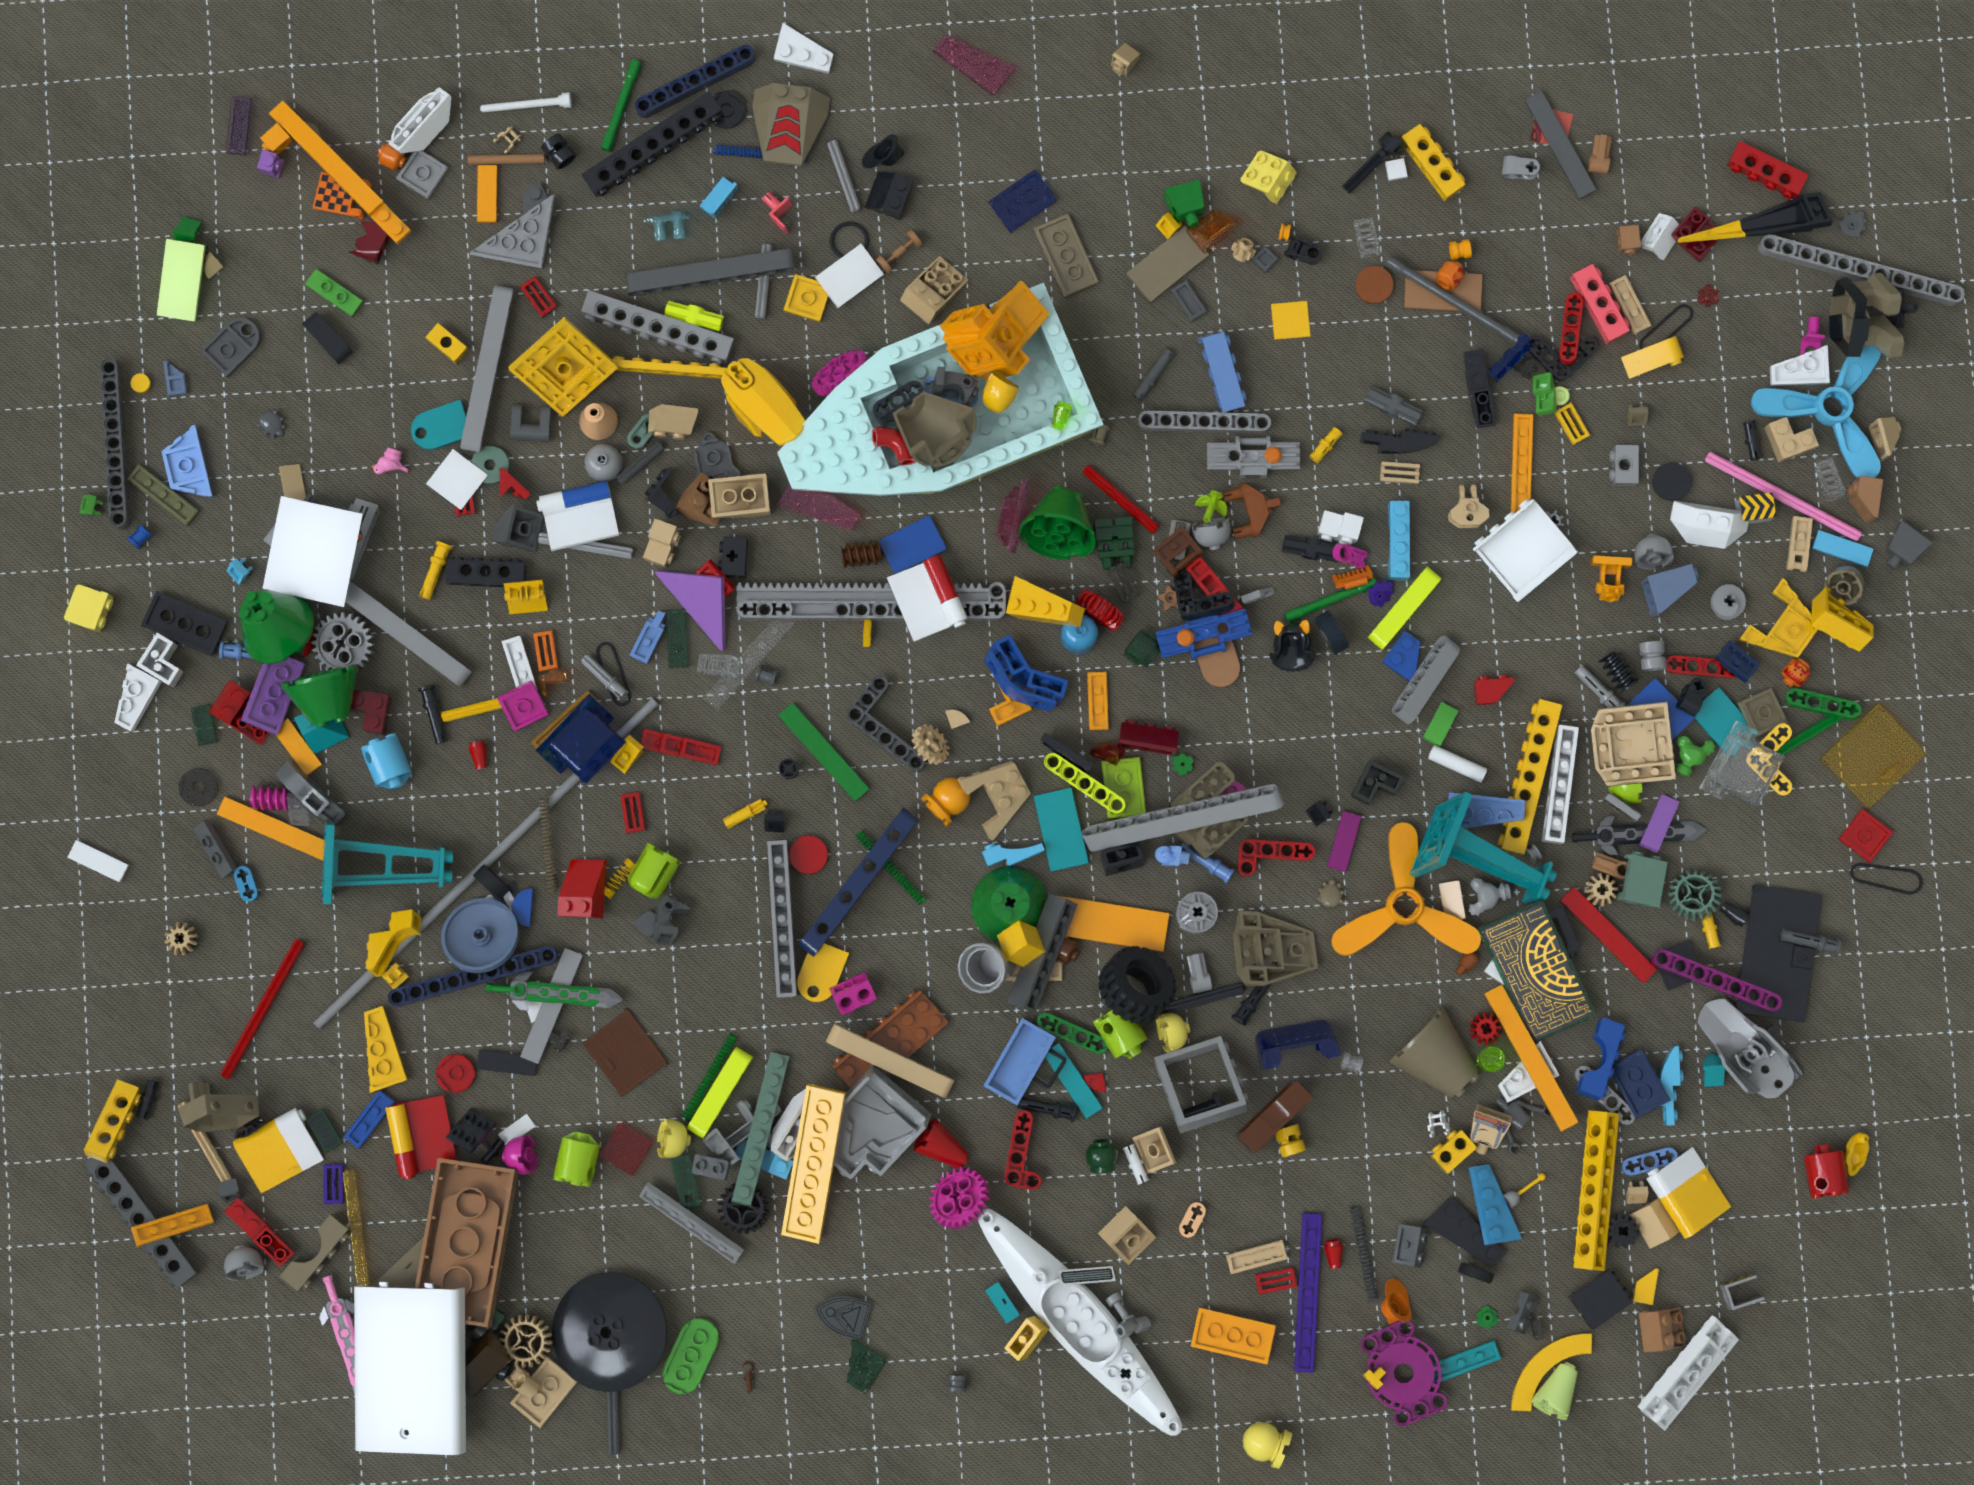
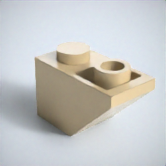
(1124, 59)

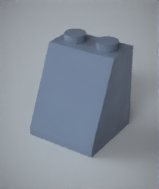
(1668, 586)

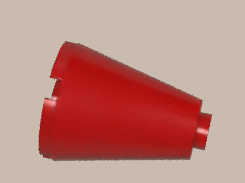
(940, 1145)

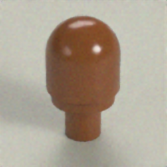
(1467, 963)

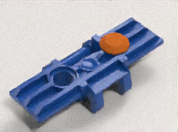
(1181, 638)

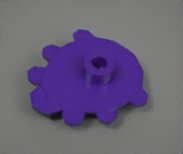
(1380, 593)

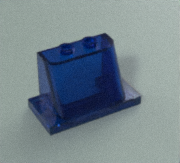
(582, 741)

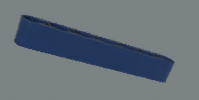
(700, 73)

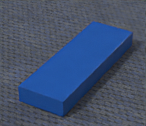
(369, 1119)

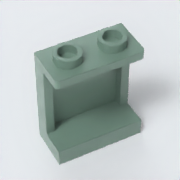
(1643, 880)

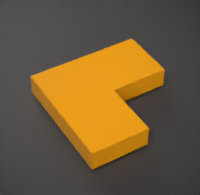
(1008, 710)

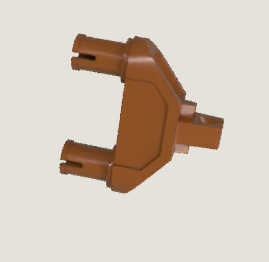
(1256, 507)

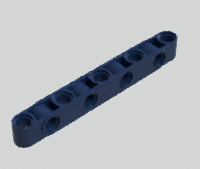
(858, 882)

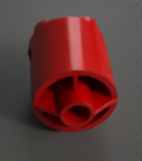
(1826, 1172)

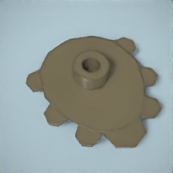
(1331, 894)

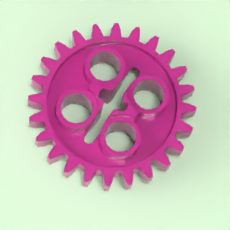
(837, 371)
(959, 1198)

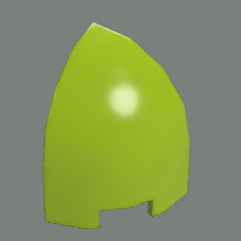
(1627, 793)

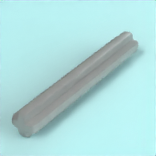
(844, 176)
(762, 292)

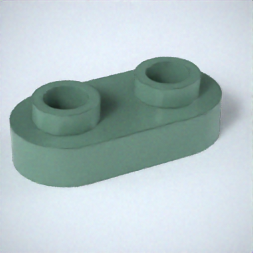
(640, 430)

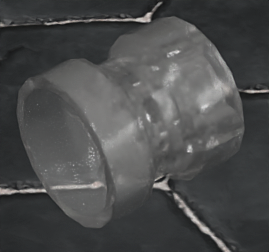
(1351, 1063)

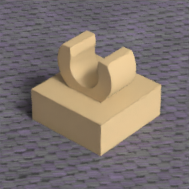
(1636, 1194)

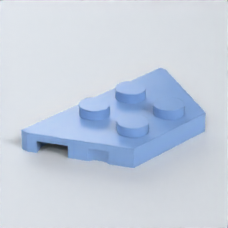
(186, 465)

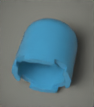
(1080, 639)

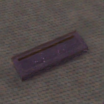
(238, 125)

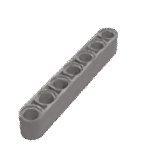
(1213, 418)

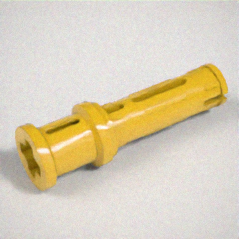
(438, 560)

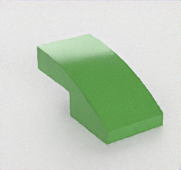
(1545, 394)
(1440, 724)

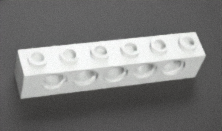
(1560, 784)

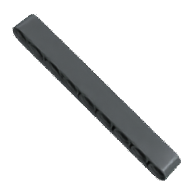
(710, 272)
(111, 435)

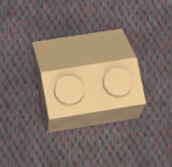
(671, 421)
(1126, 1235)

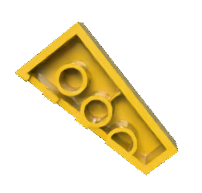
(1039, 605)

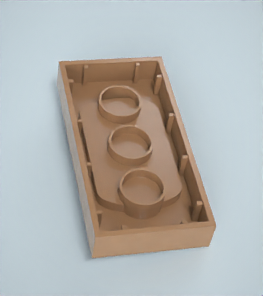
(468, 1234)

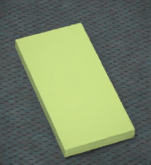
(181, 280)

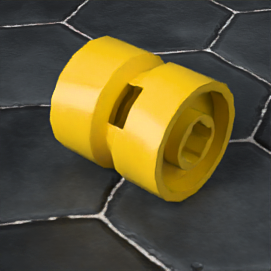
(1295, 1145)

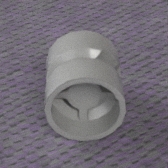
(1652, 656)

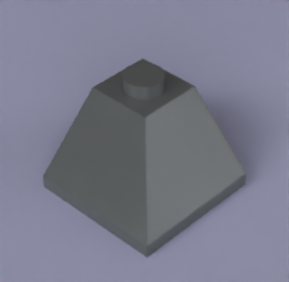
(518, 528)

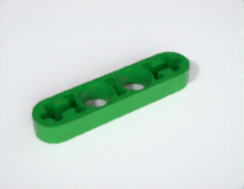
(1823, 700)
(1073, 1030)

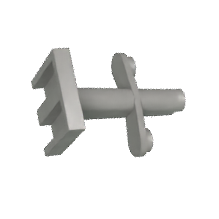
(723, 1148)

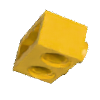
(1456, 1155)

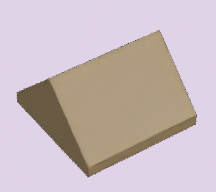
(1154, 1150)
(1654, 1223)

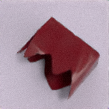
(372, 244)

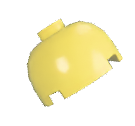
(1172, 1031)
(672, 1138)

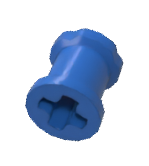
(139, 536)

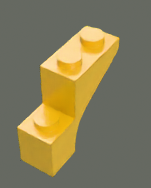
(384, 944)

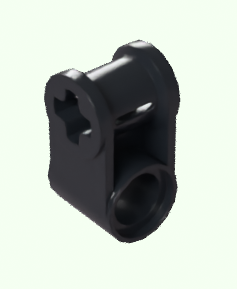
(1302, 249)
(1692, 696)

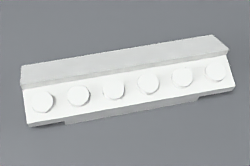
(1688, 1373)

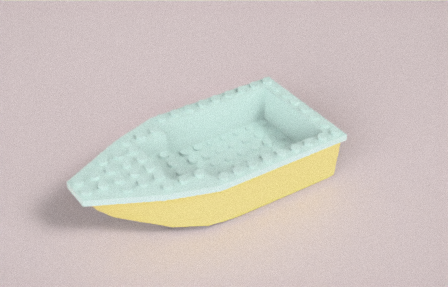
(837, 444)

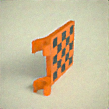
(334, 199)

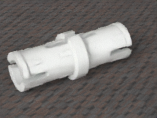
(1135, 1164)

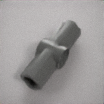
(1393, 405)

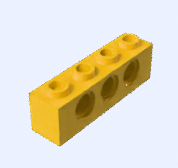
(1444, 188)
(121, 1092)

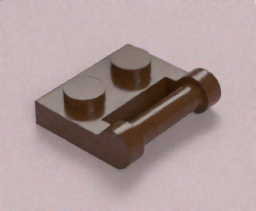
(1174, 546)

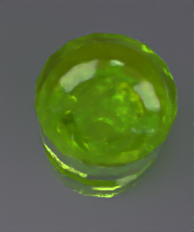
(1490, 1059)

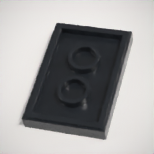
(1066, 753)

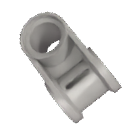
(1517, 168)

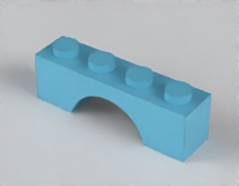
(1399, 541)

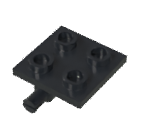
(658, 497)
(472, 1132)

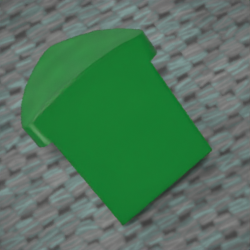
(187, 230)

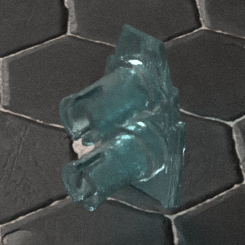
(677, 218)

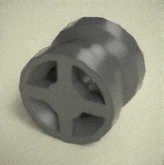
(957, 1383)

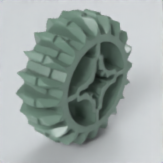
(1689, 900)

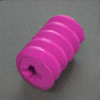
(268, 798)

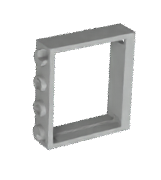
(1210, 1116)

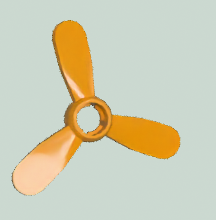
(1442, 926)

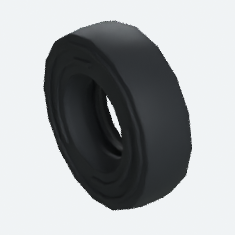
(1476, 1273)

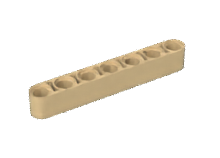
(890, 1060)

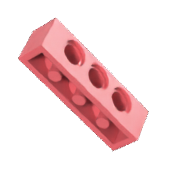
(1608, 331)

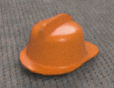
(1396, 1304)

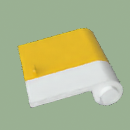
(278, 1150)
(1688, 1192)

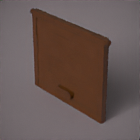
(624, 1052)

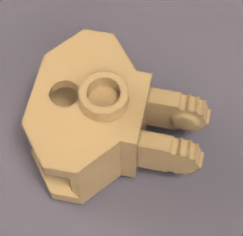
(1468, 508)

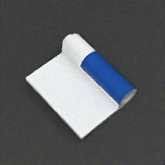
(578, 515)

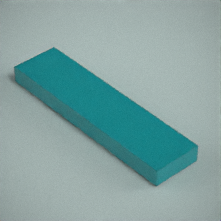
(1074, 1083)
(1467, 1360)

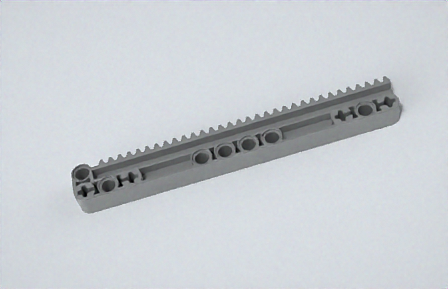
(823, 602)

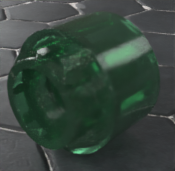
(1142, 649)

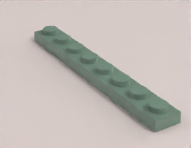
(760, 1129)

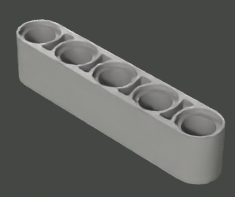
(1425, 680)

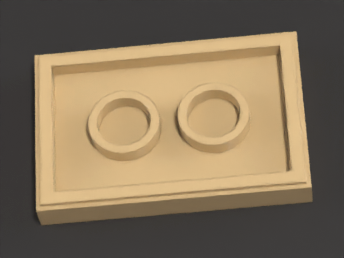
(553, 1388)

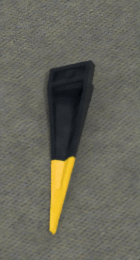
(1793, 216)

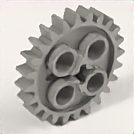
(328, 633)

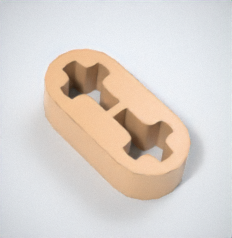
(1196, 1222)

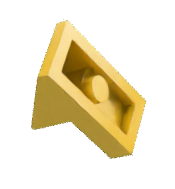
(627, 754)

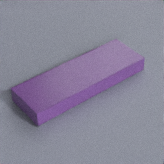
(1659, 823)

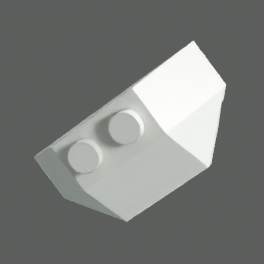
(422, 122)
(1707, 524)
(787, 1128)

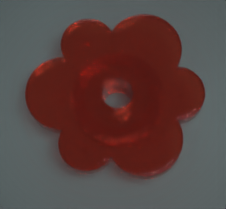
(1704, 299)

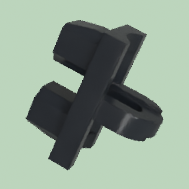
(1904, 309)

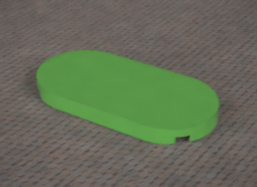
(690, 1355)

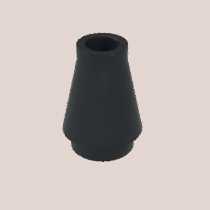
(1735, 914)

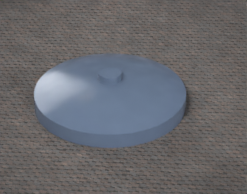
(480, 935)

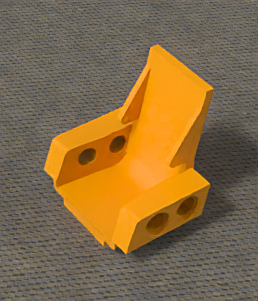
(993, 338)

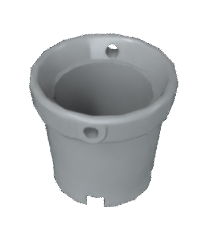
(984, 967)

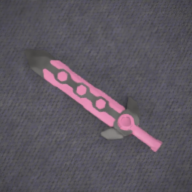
(342, 1325)

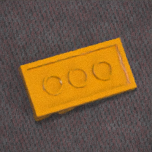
(1233, 1336)

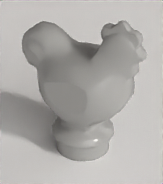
(1487, 895)

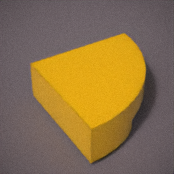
(867, 633)

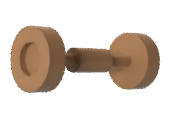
(899, 251)

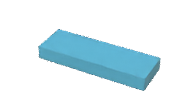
(1842, 548)

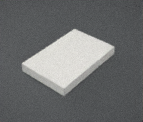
(849, 276)

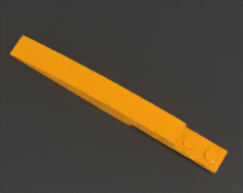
(340, 172)

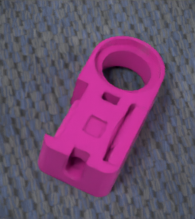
(1351, 555)

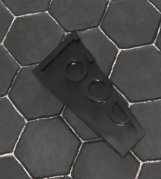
(1458, 1227)

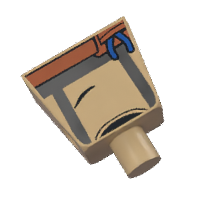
(1488, 1128)

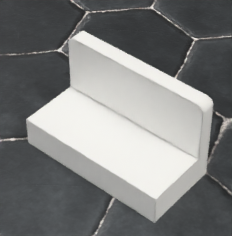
(1659, 237)

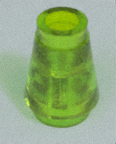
(1061, 415)

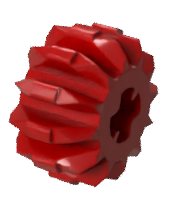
(1491, 1026)

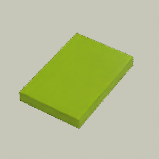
(1127, 783)

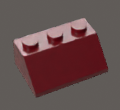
(1148, 738)

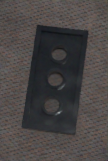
(180, 610)

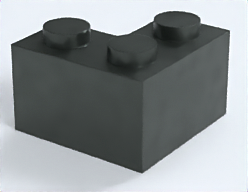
(1373, 778)

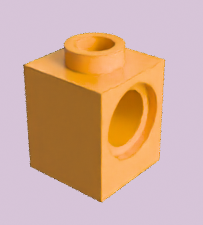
(275, 139)

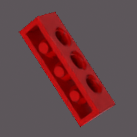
(1777, 168)

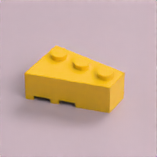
(1839, 622)

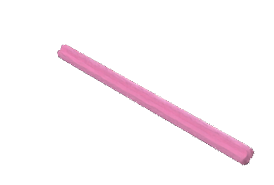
(1783, 496)

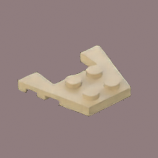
(1005, 790)

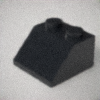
(890, 194)

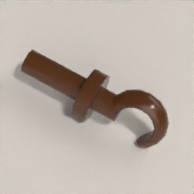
(748, 1377)

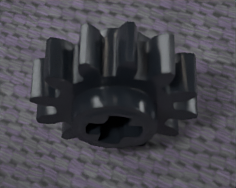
(1630, 1231)

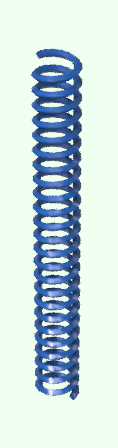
(744, 153)

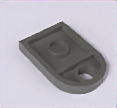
(230, 346)

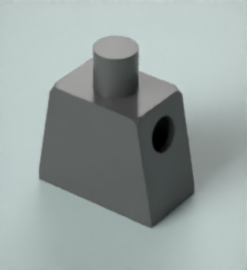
(1905, 545)

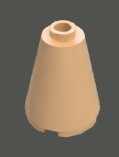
(598, 421)

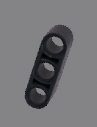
(327, 337)

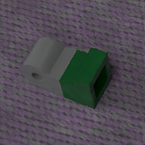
(498, 1318)

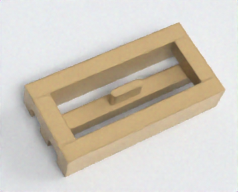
(1398, 472)

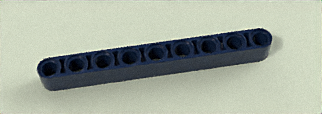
(464, 981)

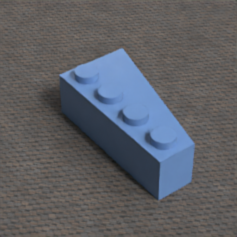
(1222, 371)

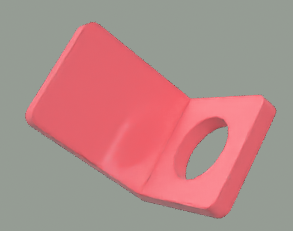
(778, 209)

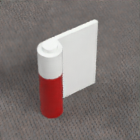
(927, 598)

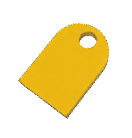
(821, 971)

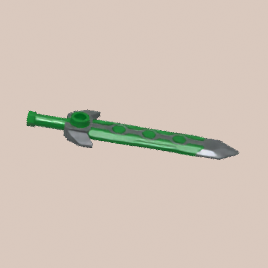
(552, 993)

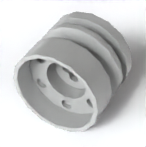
(1185, 912)

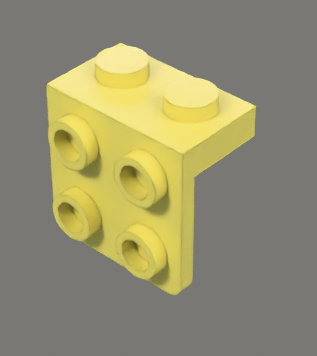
(1269, 175)
(88, 608)

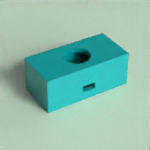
(1006, 1310)

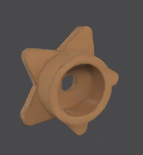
(1165, 598)

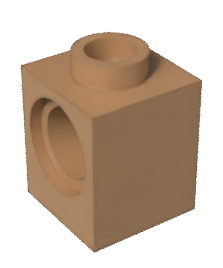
(1628, 239)

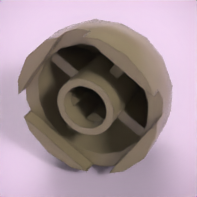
(1846, 584)

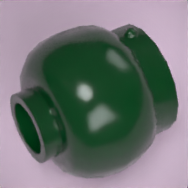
(1101, 1156)

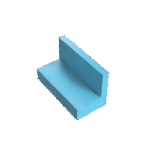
(719, 197)

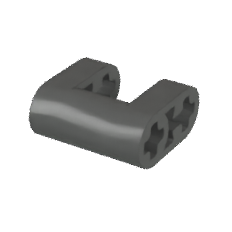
(530, 432)

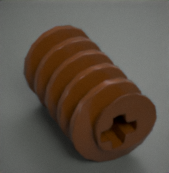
(861, 554)

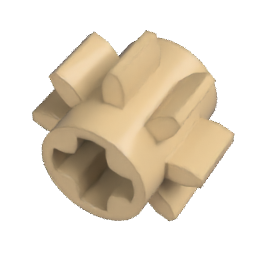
(1243, 249)

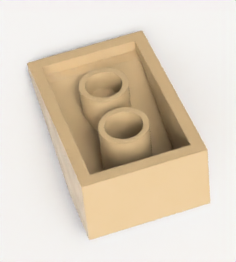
(739, 496)

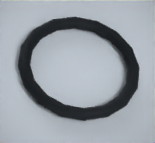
(847, 224)

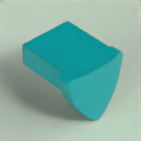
(1713, 1071)

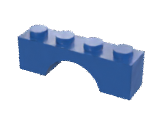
(1608, 1036)

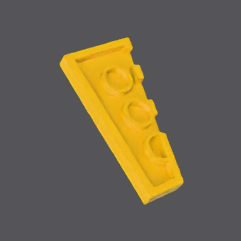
(382, 1051)

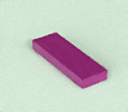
(1344, 841)

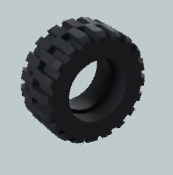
(1125, 999)

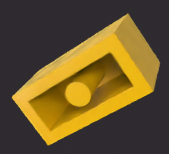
(1026, 1338)

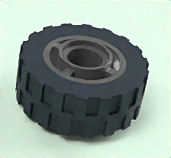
(1331, 632)

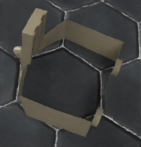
(216, 1112)

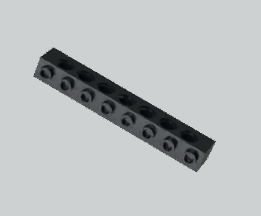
(656, 134)

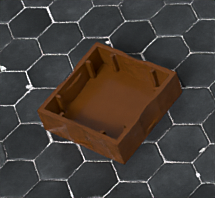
(1273, 1116)

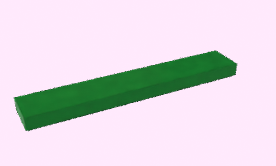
(823, 752)

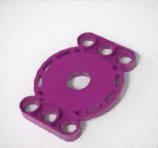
(1418, 1388)

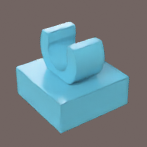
(238, 571)

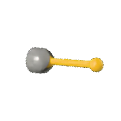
(1512, 1198)

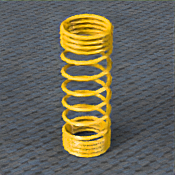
(609, 893)

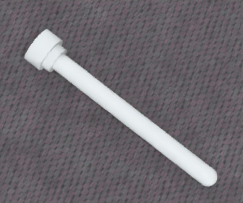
(562, 100)

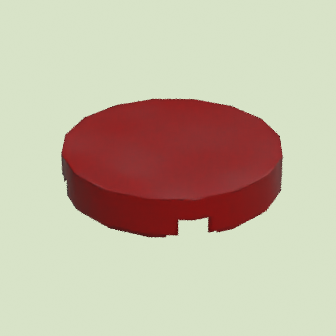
(808, 855)
(455, 1073)

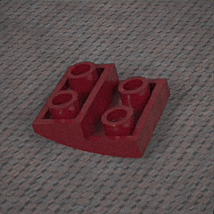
(1693, 223)

